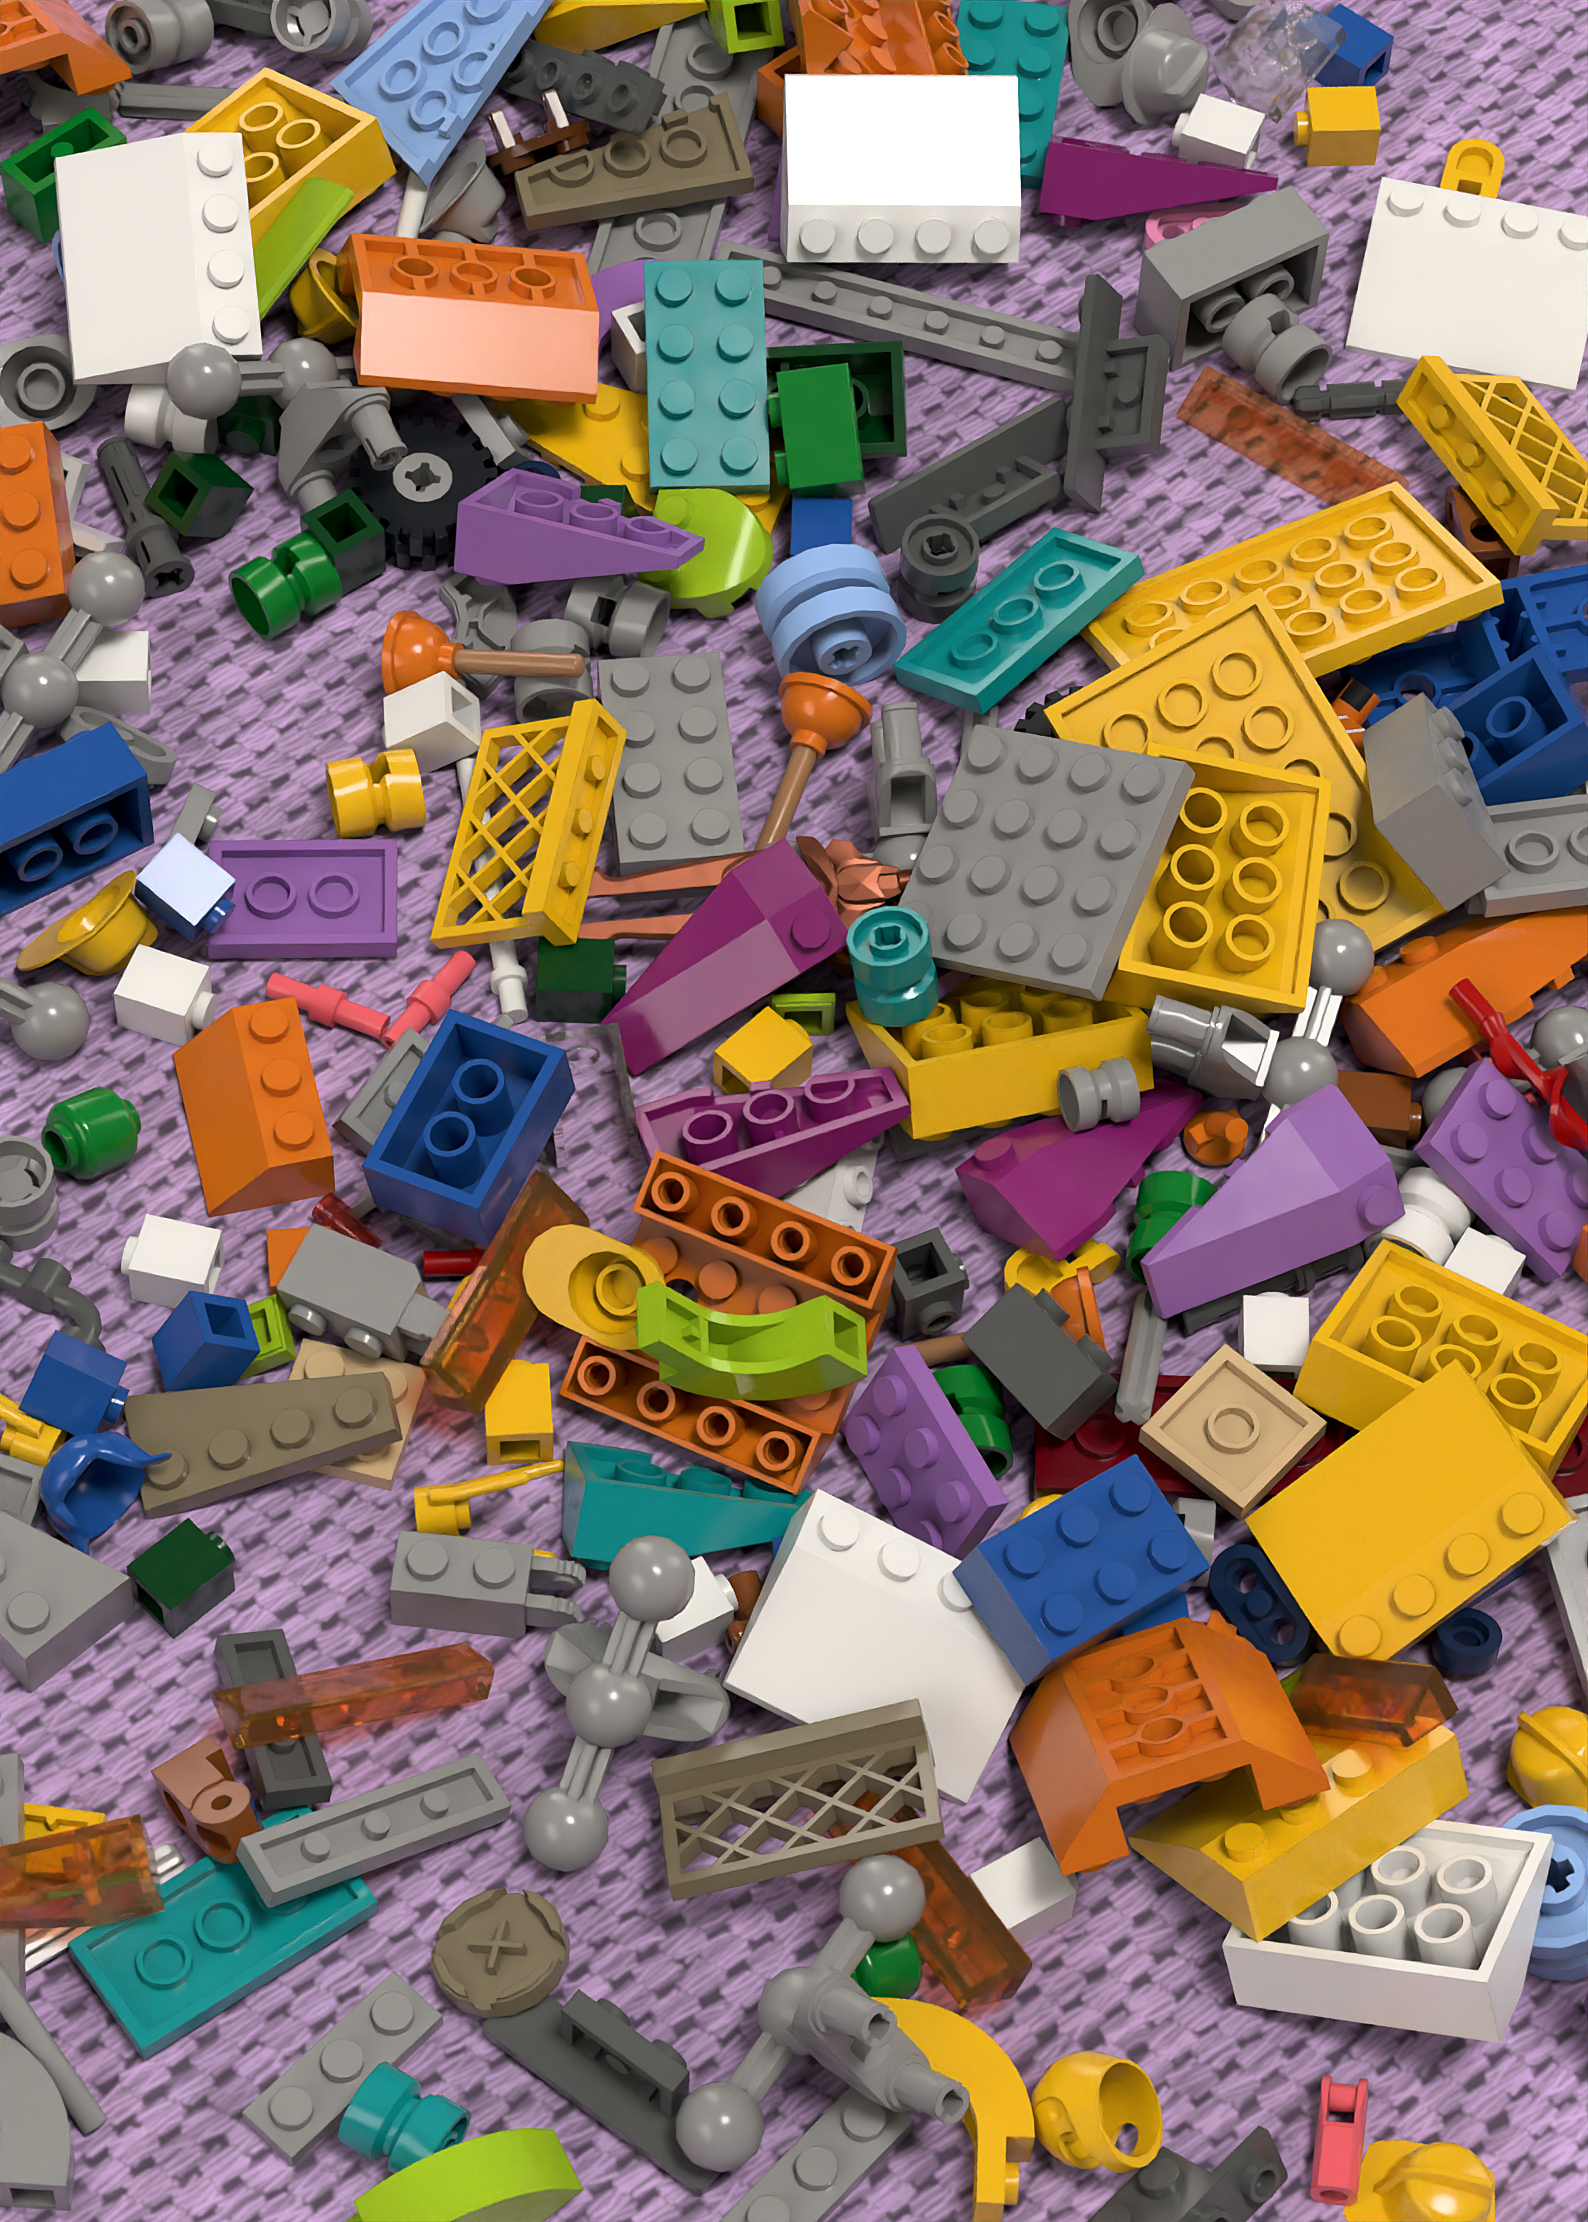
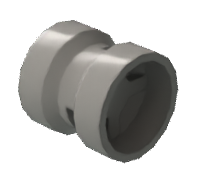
(1098, 1094)

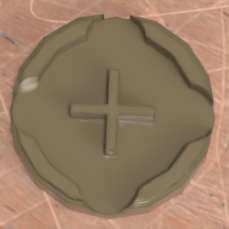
(500, 1953)

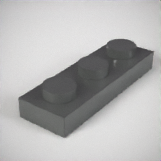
(285, 1770)

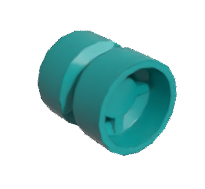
(893, 966)
(396, 2122)

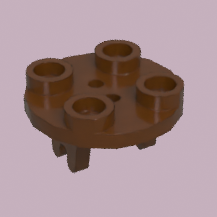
(519, 154)

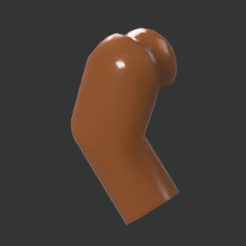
(747, 1590)

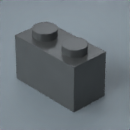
(1041, 1360)

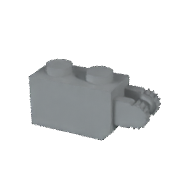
(360, 1296)
(479, 1585)

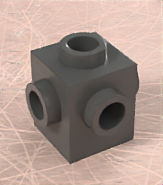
(926, 1285)

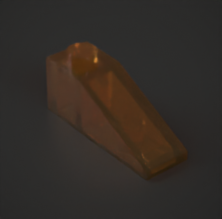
(80, 1877)

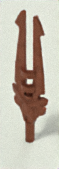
(847, 877)

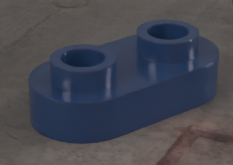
(1263, 1609)

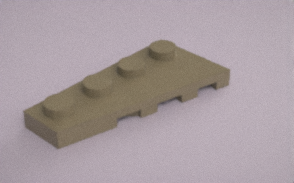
(667, 166)
(254, 1434)

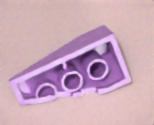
(541, 530)
(1296, 1199)

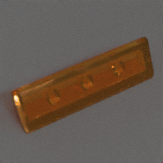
(1282, 440)
(494, 1306)
(353, 1694)
(1370, 1699)
(958, 1928)

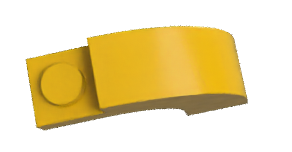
(999, 2104)

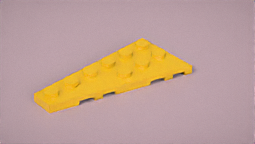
(610, 447)

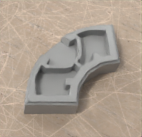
(483, 621)

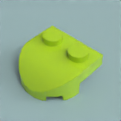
(733, 557)

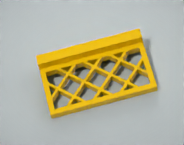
(1484, 457)
(567, 830)

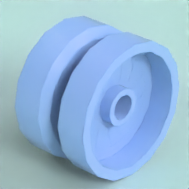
(831, 615)
(1562, 1924)

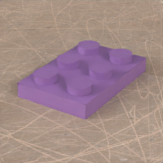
(308, 898)
(1510, 1168)
(922, 1457)

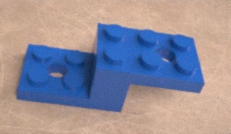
(1535, 610)

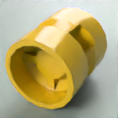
(375, 794)

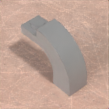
(34, 2134)

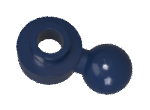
(1467, 1642)

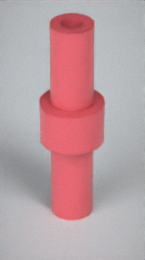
(431, 997)
(329, 1006)

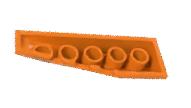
(1405, 1011)

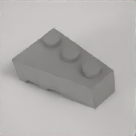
(1431, 801)
(53, 1602)

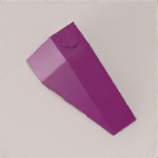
(1107, 181)
(738, 947)
(774, 1135)
(1059, 1185)

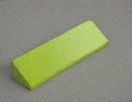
(296, 237)

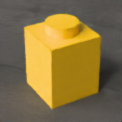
(1338, 126)
(762, 1052)
(520, 1416)

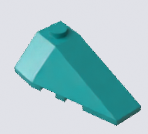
(623, 1496)

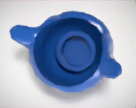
(93, 1484)

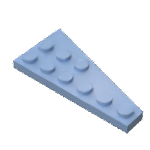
(436, 73)

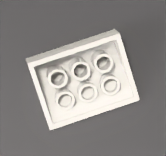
(900, 169)
(156, 255)
(1474, 283)
(873, 1621)
(1414, 1940)

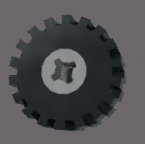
(423, 522)

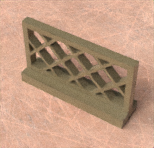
(790, 1772)

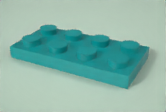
(1027, 43)
(706, 375)
(1018, 620)
(209, 1946)

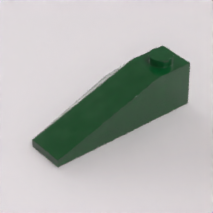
(877, 384)

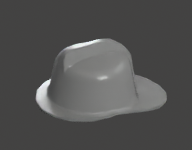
(1095, 31)
(1163, 67)
(465, 197)
(39, 383)

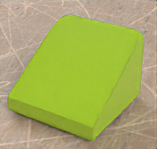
(811, 1011)

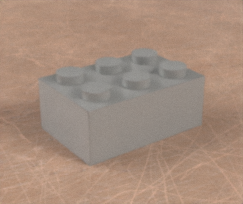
(1209, 274)

